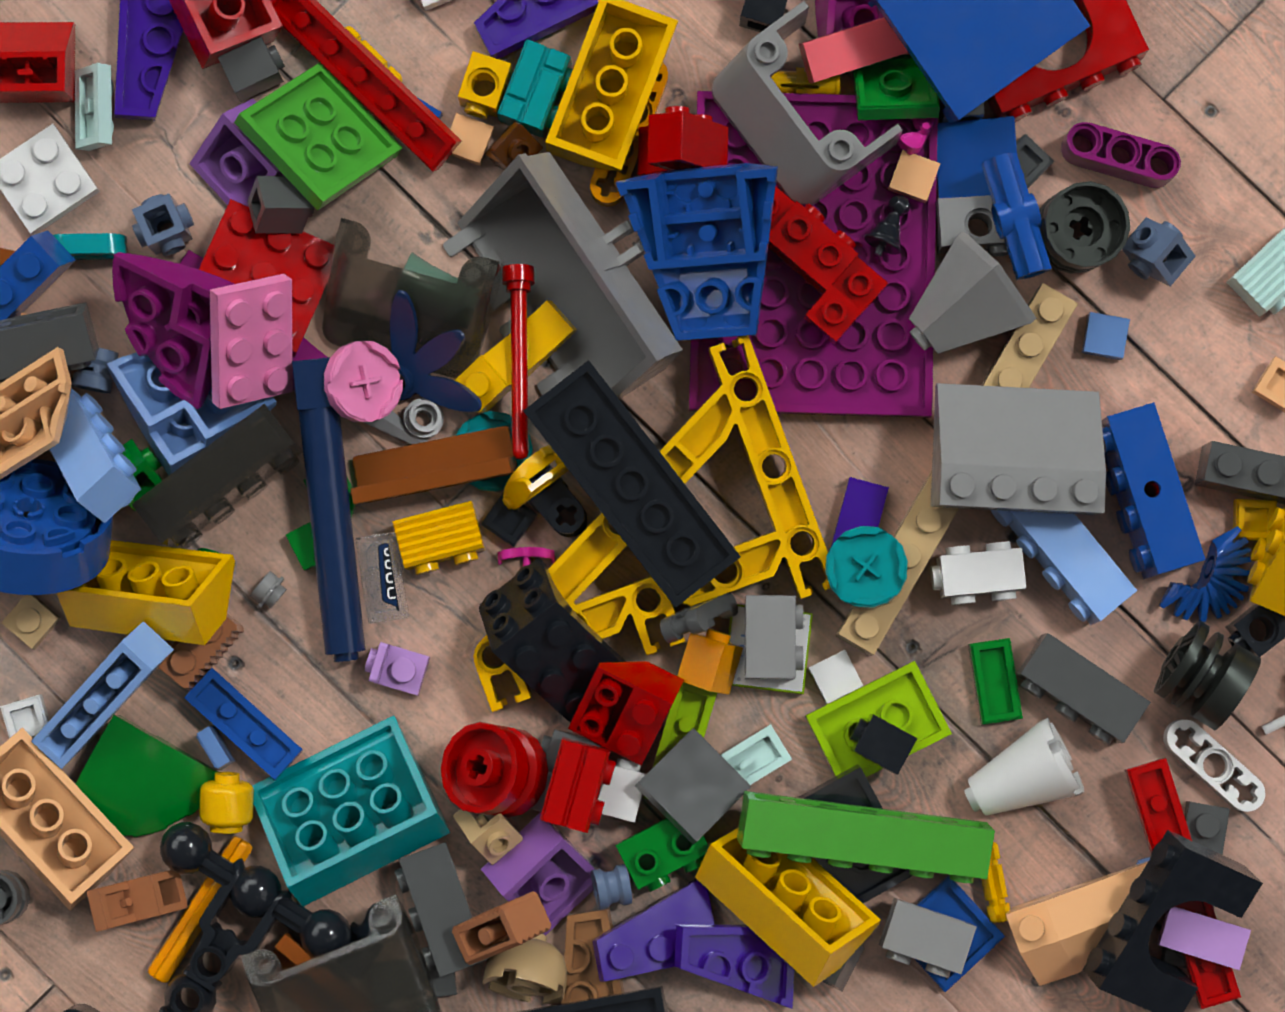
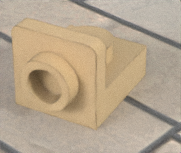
(490, 837)

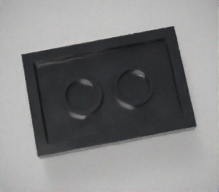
(854, 789)

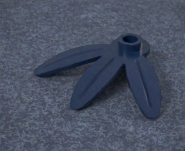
(432, 356)

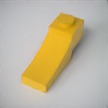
(491, 373)

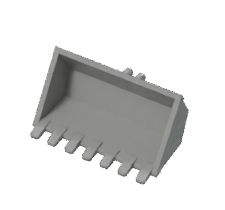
(542, 222)

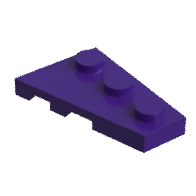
(649, 939)
(736, 959)

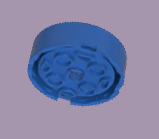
(59, 539)

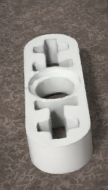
(1228, 794)

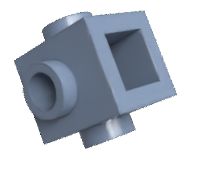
(156, 212)
(1158, 251)

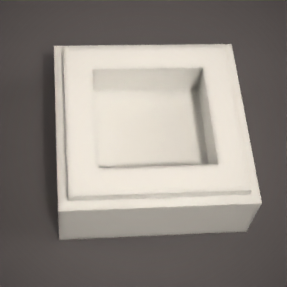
(835, 676)
(26, 713)

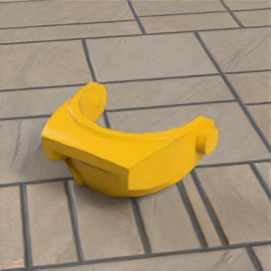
(519, 487)

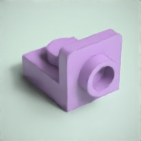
(397, 668)

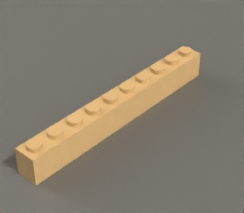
(926, 525)

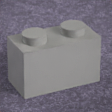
(772, 637)
(928, 937)

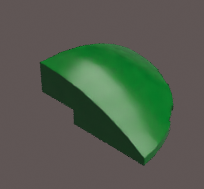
(142, 779)

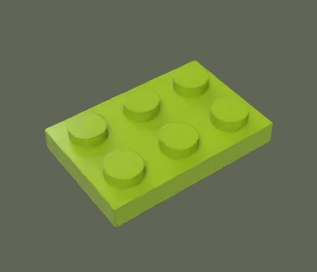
(897, 698)

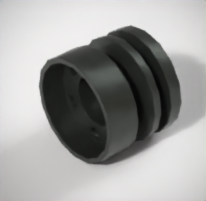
(1103, 222)
(1202, 672)

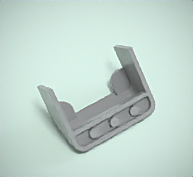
(774, 128)

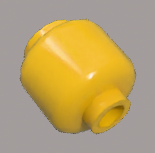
(226, 803)

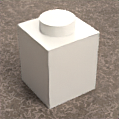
(621, 795)

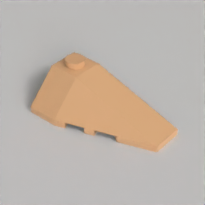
(1065, 926)

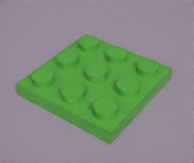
(318, 135)

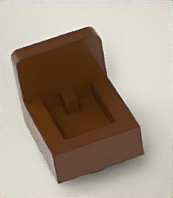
(510, 144)

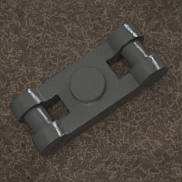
(698, 617)

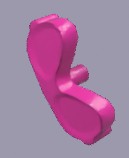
(914, 141)
(526, 554)

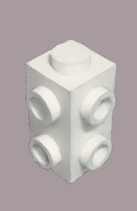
(967, 574)

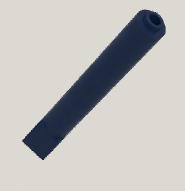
(329, 513)

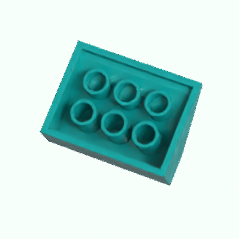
(348, 811)

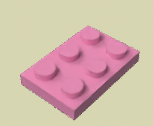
(251, 340)

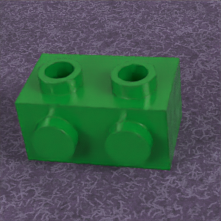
(658, 852)

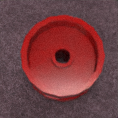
(494, 770)

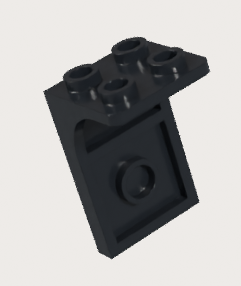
(544, 638)

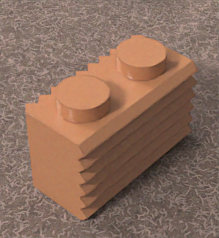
(192, 661)
(501, 928)

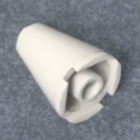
(1025, 774)

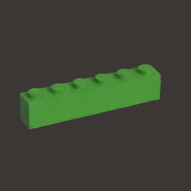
(865, 836)

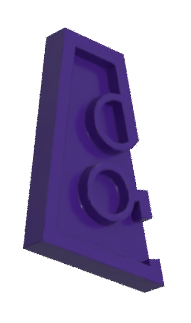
(513, 22)

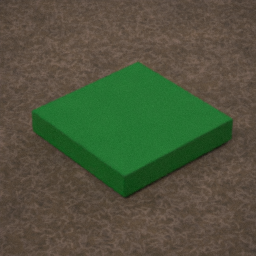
(894, 91)

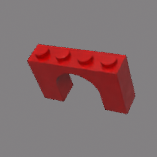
(1111, 46)

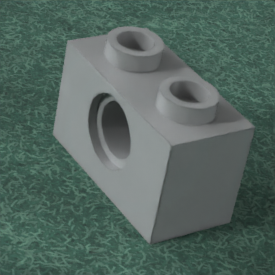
(953, 218)

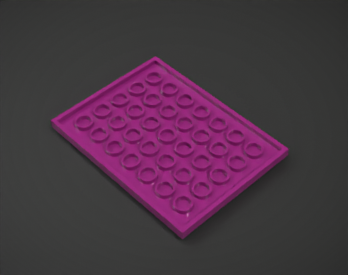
(877, 361)

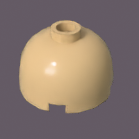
(528, 971)

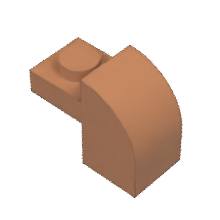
(136, 899)

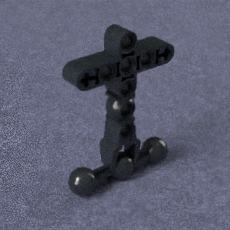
(255, 894)

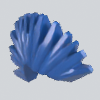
(1215, 580)

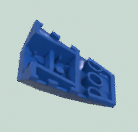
(705, 243)

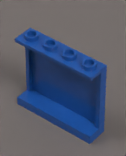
(979, 45)

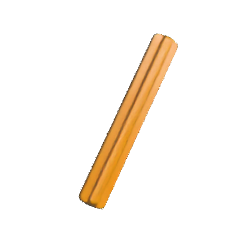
(188, 925)

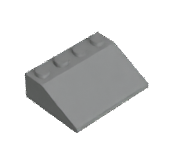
(1018, 450)

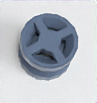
(611, 887)

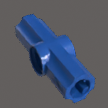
(1016, 216)

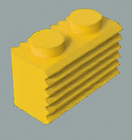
(439, 537)

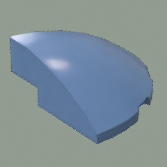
(167, 422)

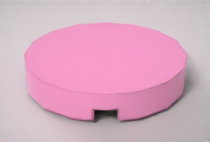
(363, 381)

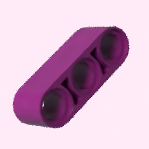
(1139, 150)

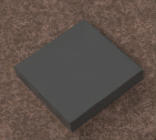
(693, 786)

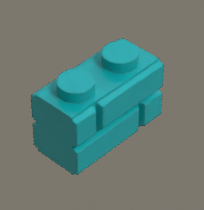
(535, 88)

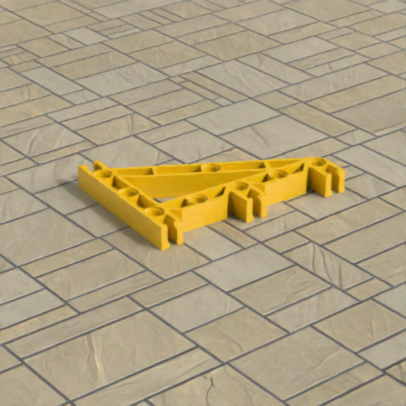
(686, 453)

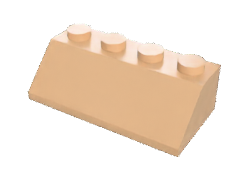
(54, 823)

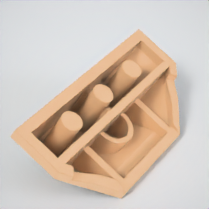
(33, 410)

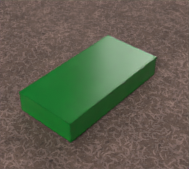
(995, 681)

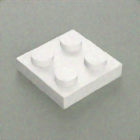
(44, 180)

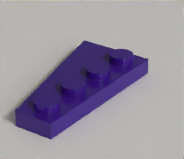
(145, 56)

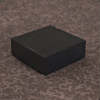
(509, 523)

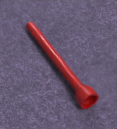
(518, 282)

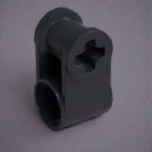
(553, 501)

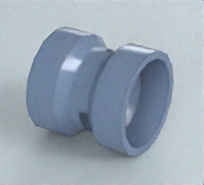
(96, 376)

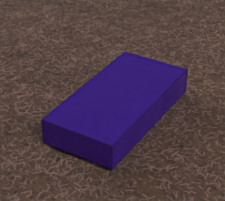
(860, 506)

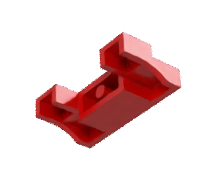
(826, 263)

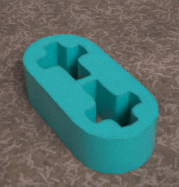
(93, 245)

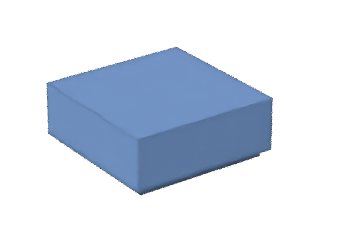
(1105, 336)
(215, 747)

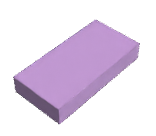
(1204, 937)

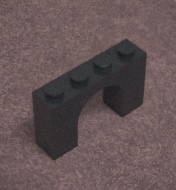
(1174, 875)

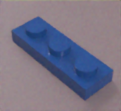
(243, 724)

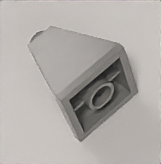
(967, 300)

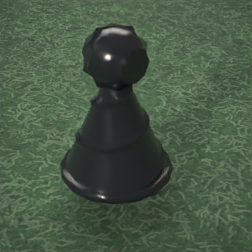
(886, 234)

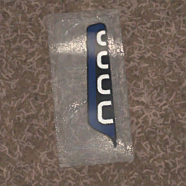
(382, 577)

